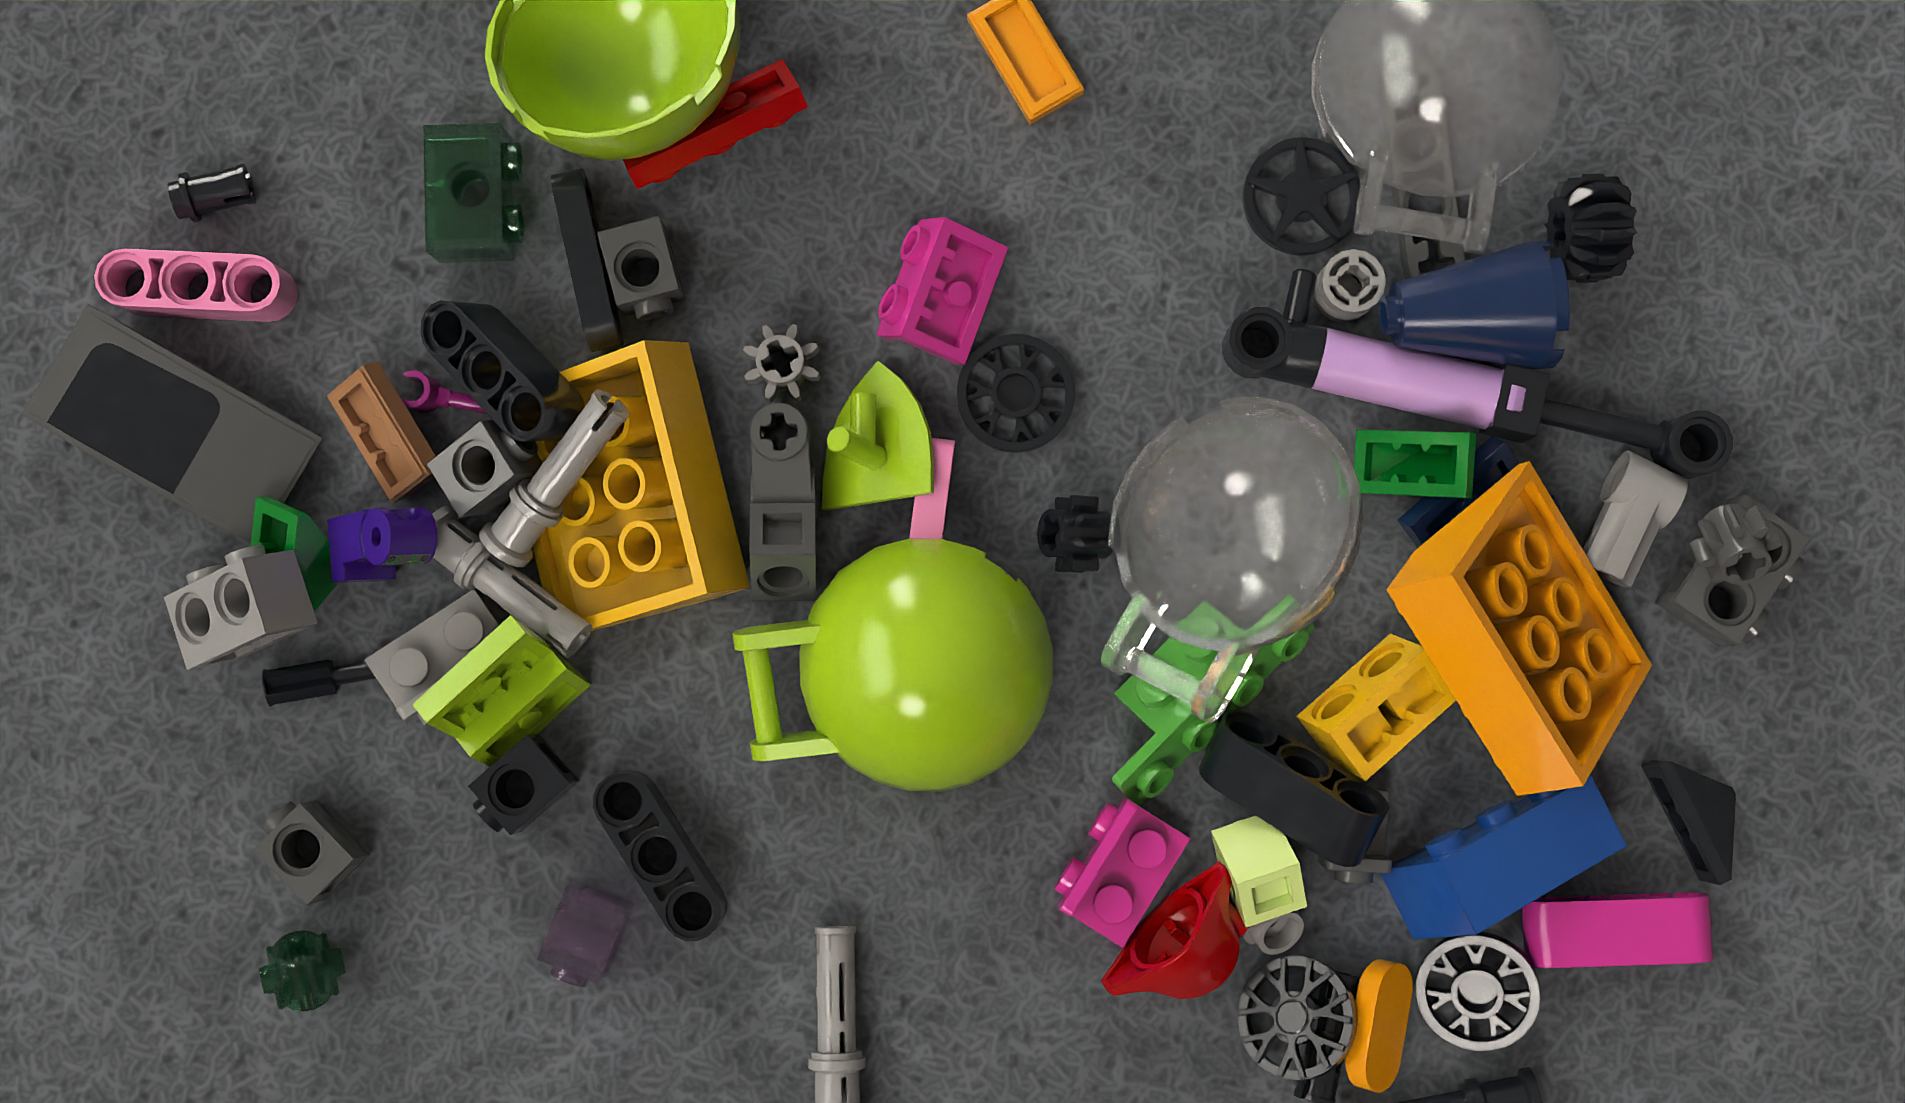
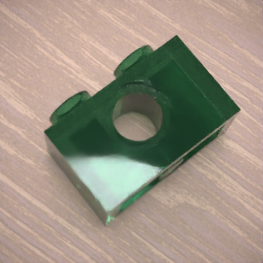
(452, 162)

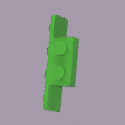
(1171, 720)

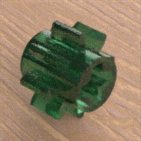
(302, 970)

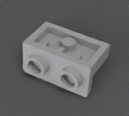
(429, 651)

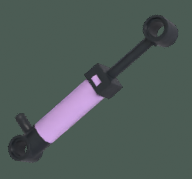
(1498, 401)

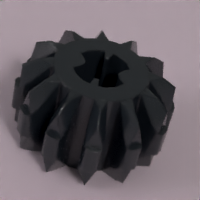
(1591, 227)

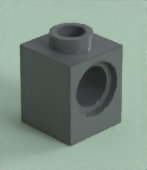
(627, 246)
(466, 474)
(782, 552)
(338, 850)

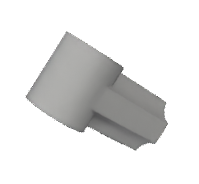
(1637, 504)

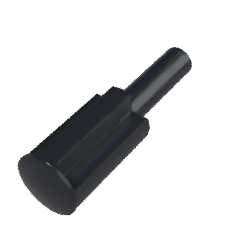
(310, 680)

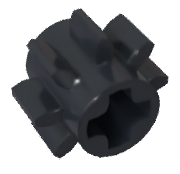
(1075, 533)

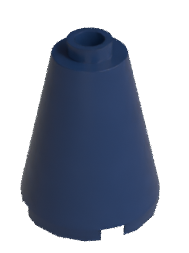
(1484, 308)

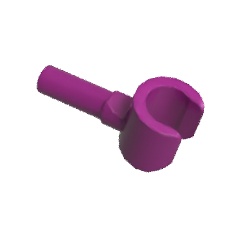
(435, 395)

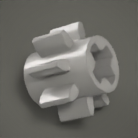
(764, 360)

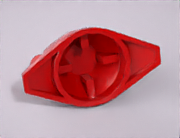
(1184, 943)

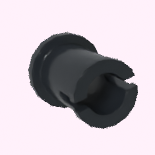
(210, 192)

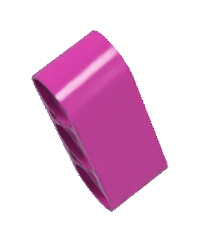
(1618, 930)

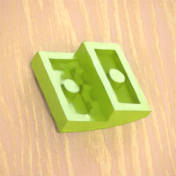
(501, 692)

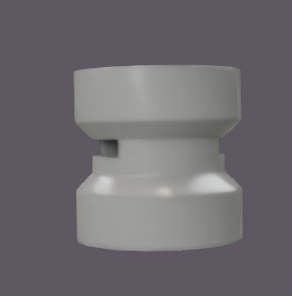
(1340, 295)

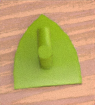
(878, 445)

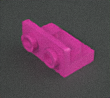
(941, 288)
(1120, 871)

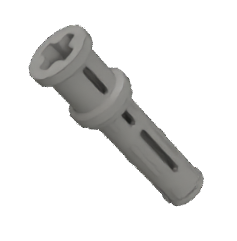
(538, 501)
(516, 593)
(836, 1059)

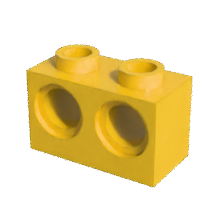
(1377, 707)

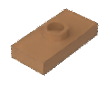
(383, 431)

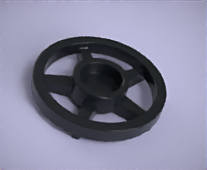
(1301, 195)

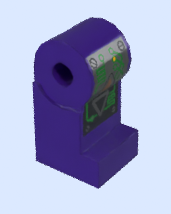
(374, 540)

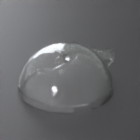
(1436, 104)
(1230, 541)

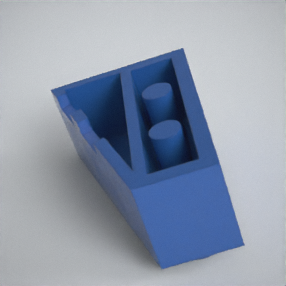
(1502, 861)

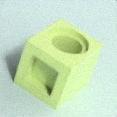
(1261, 869)

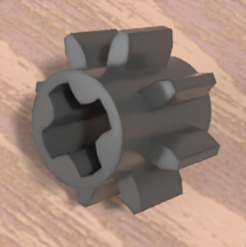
(1735, 544)

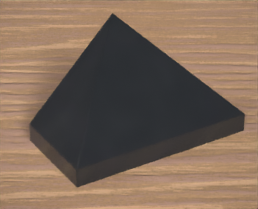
(1700, 816)

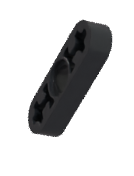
(583, 252)

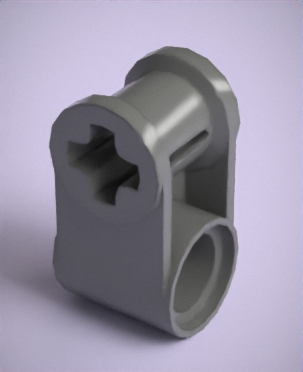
(787, 473)

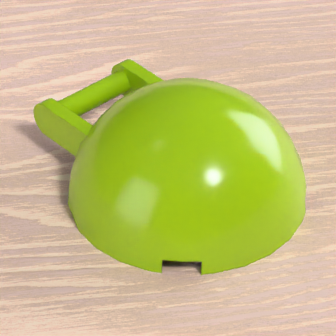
(612, 72)
(910, 667)

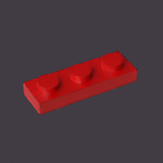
(748, 106)

